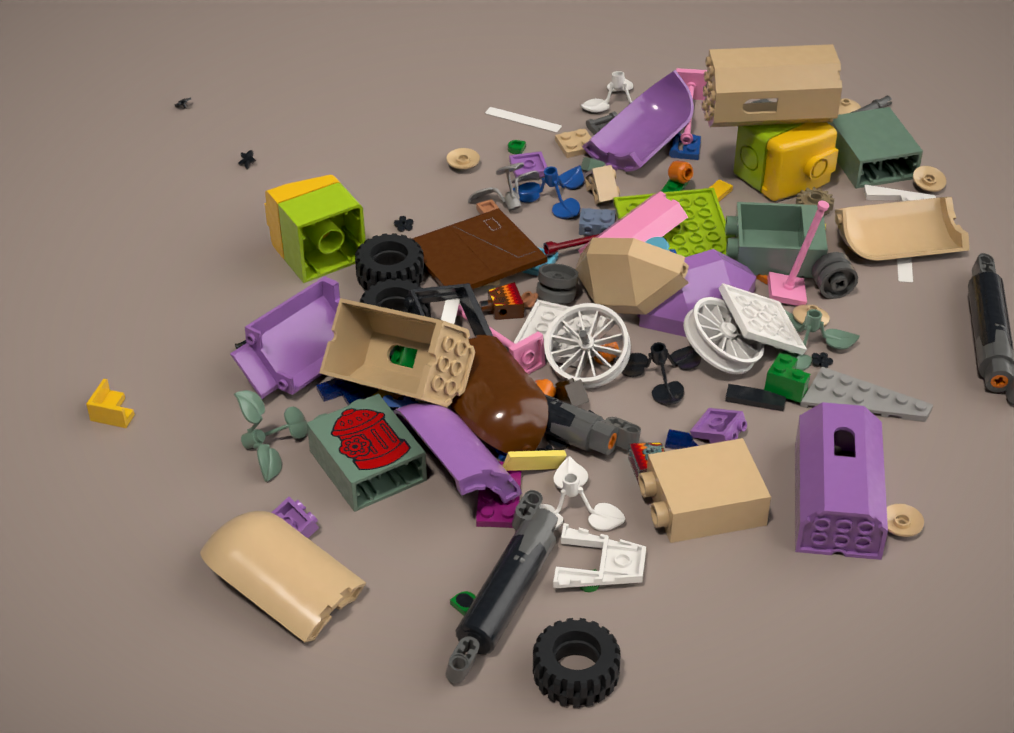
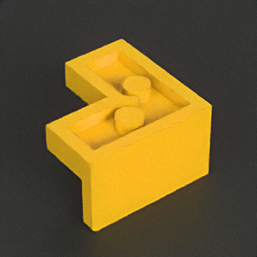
(106, 409)

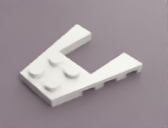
(888, 194)
(620, 561)

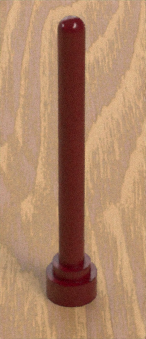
(551, 248)

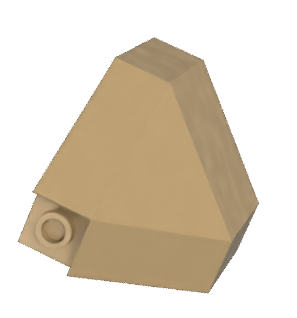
(630, 274)

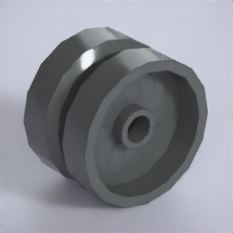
(834, 275)
(557, 283)

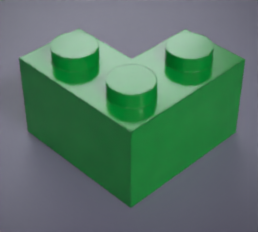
(786, 379)

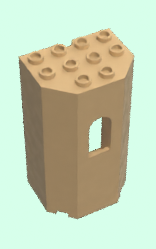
(799, 77)
(369, 332)

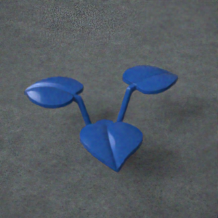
(570, 179)

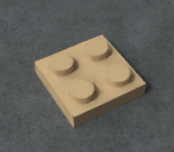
(572, 142)

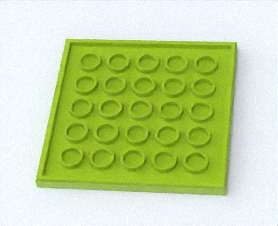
(697, 233)

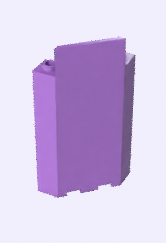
(290, 341)

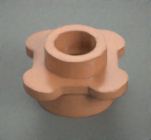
(529, 299)

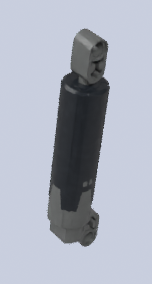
(991, 327)
(588, 429)
(505, 585)

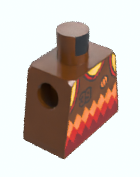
(504, 302)

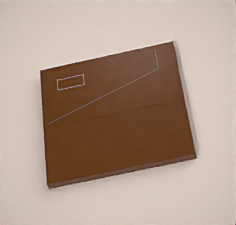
(478, 251)

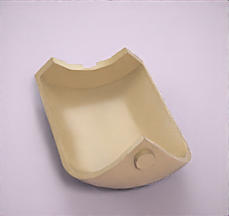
(902, 229)
(281, 571)

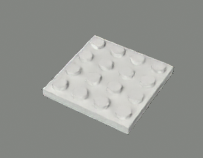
(542, 316)
(762, 319)

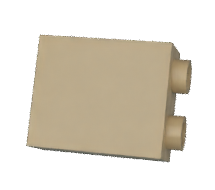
(705, 490)

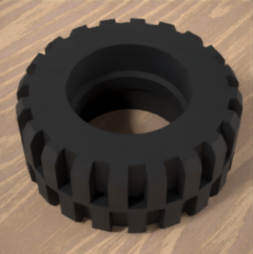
(389, 258)
(392, 295)
(572, 685)

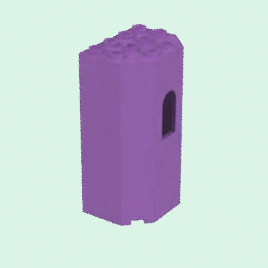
(840, 497)

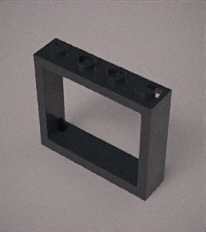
(442, 293)

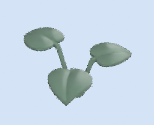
(834, 337)
(252, 409)

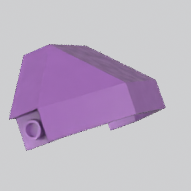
(705, 276)

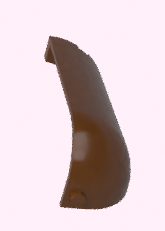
(502, 399)

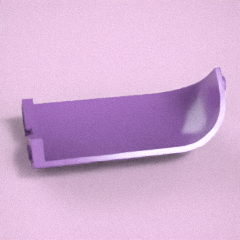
(644, 125)
(458, 449)

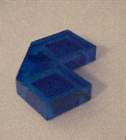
(336, 388)
(679, 440)

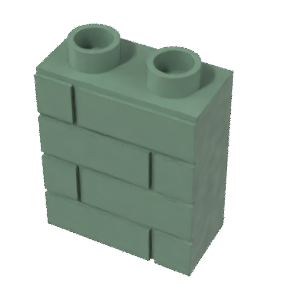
(772, 235)

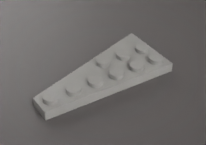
(843, 389)

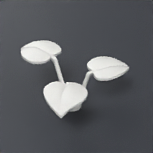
(618, 83)
(570, 478)

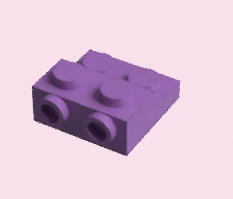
(719, 425)
(294, 514)

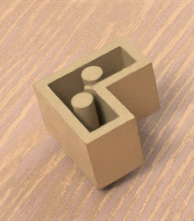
(602, 183)

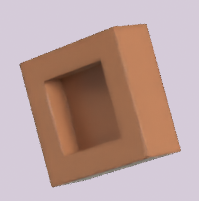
(486, 206)

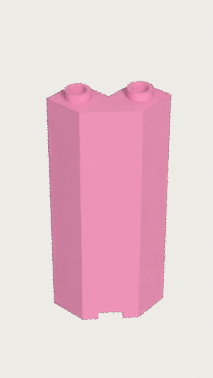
(648, 220)

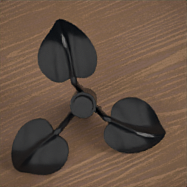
(670, 392)

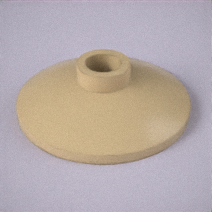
(847, 106)
(463, 158)
(929, 178)
(800, 313)
(904, 520)

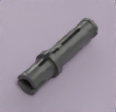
(876, 104)

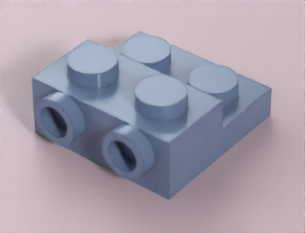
(595, 220)

